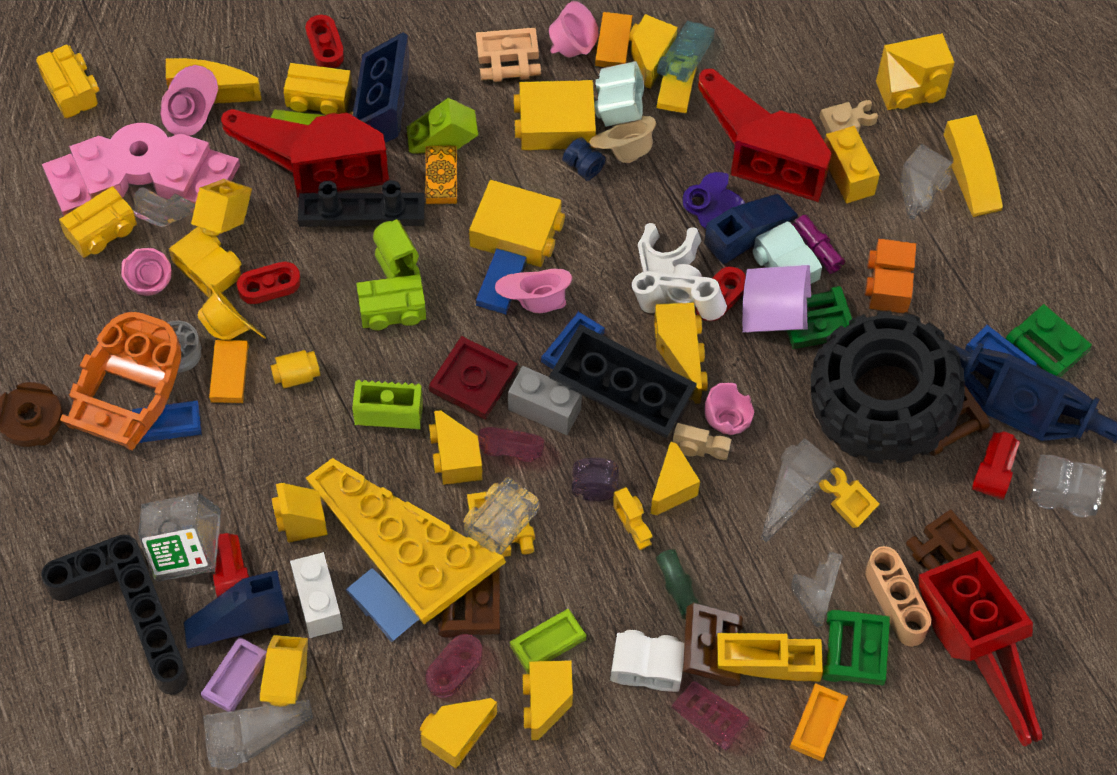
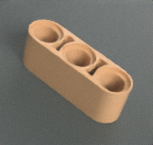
(900, 611)

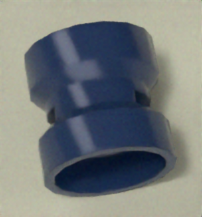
(584, 159)

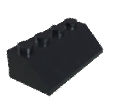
(624, 381)

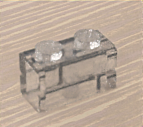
(501, 516)

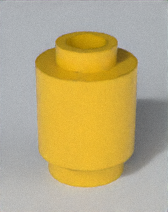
(295, 368)

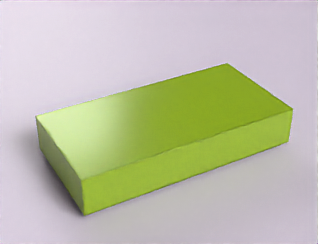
(548, 639)

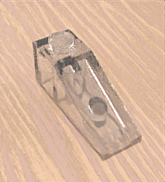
(797, 482)
(245, 733)

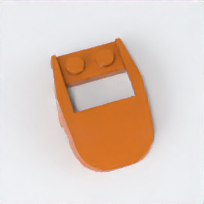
(134, 349)

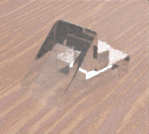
(816, 593)

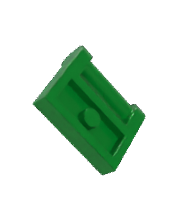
(822, 321)
(1053, 336)
(868, 647)

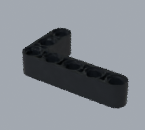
(137, 599)

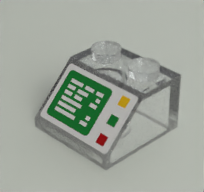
(180, 536)

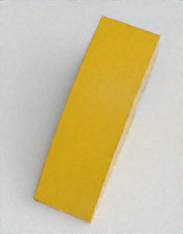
(232, 83)
(973, 165)
(770, 656)

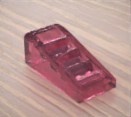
(713, 731)

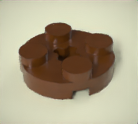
(36, 430)

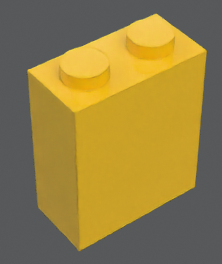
(554, 113)
(516, 222)

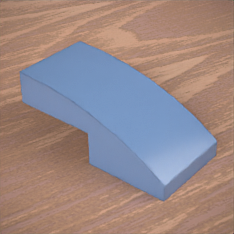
(382, 604)

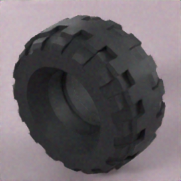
(887, 427)

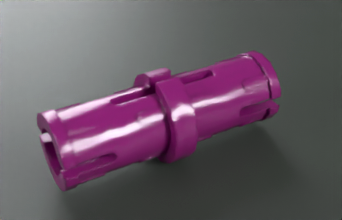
(819, 244)

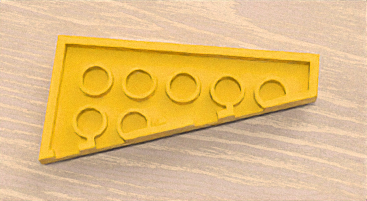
(409, 546)

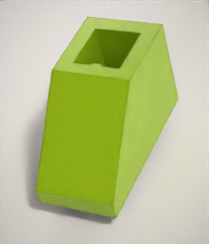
(444, 125)

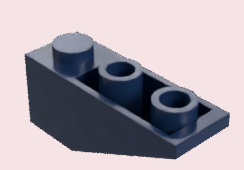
(740, 225)
(244, 608)

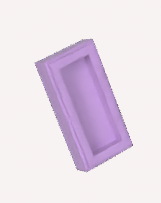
(234, 675)

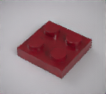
(473, 377)

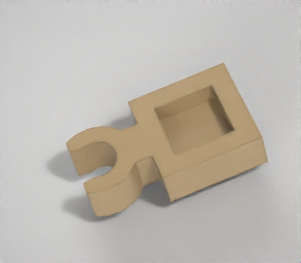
(844, 116)
(697, 442)

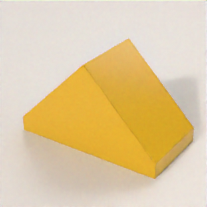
(676, 482)

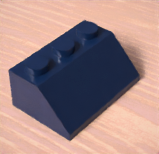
(383, 86)

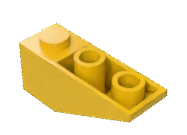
(678, 342)

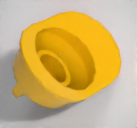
(222, 318)

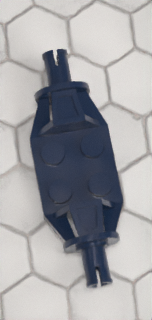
(1031, 397)

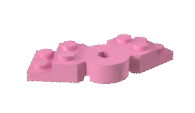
(172, 165)

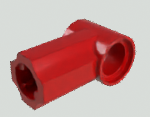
(995, 471)
(229, 563)

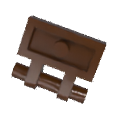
(949, 537)

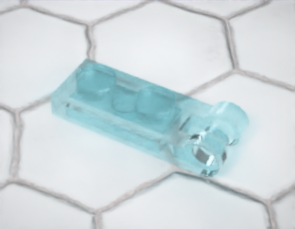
(686, 51)

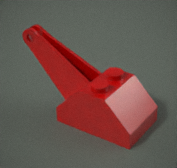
(769, 148)
(328, 149)
(973, 618)

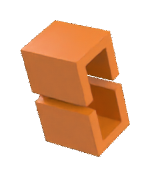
(891, 276)

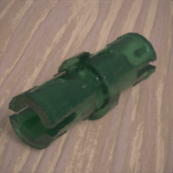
(677, 581)

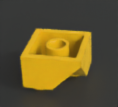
(914, 71)

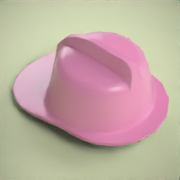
(573, 31)
(189, 100)
(536, 291)

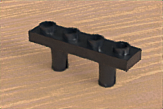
(360, 209)

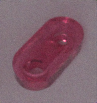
(519, 444)
(454, 668)

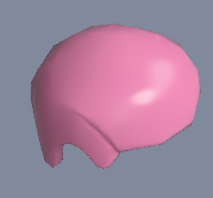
(146, 271)
(728, 409)

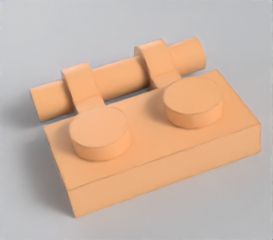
(508, 46)

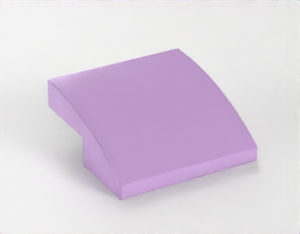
(776, 299)

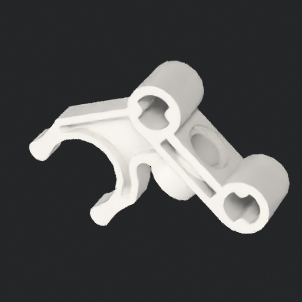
(672, 280)

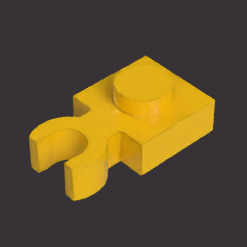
(852, 499)
(630, 513)

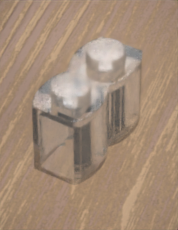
(1068, 485)

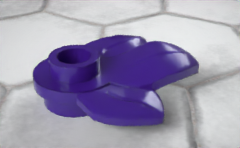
(715, 197)

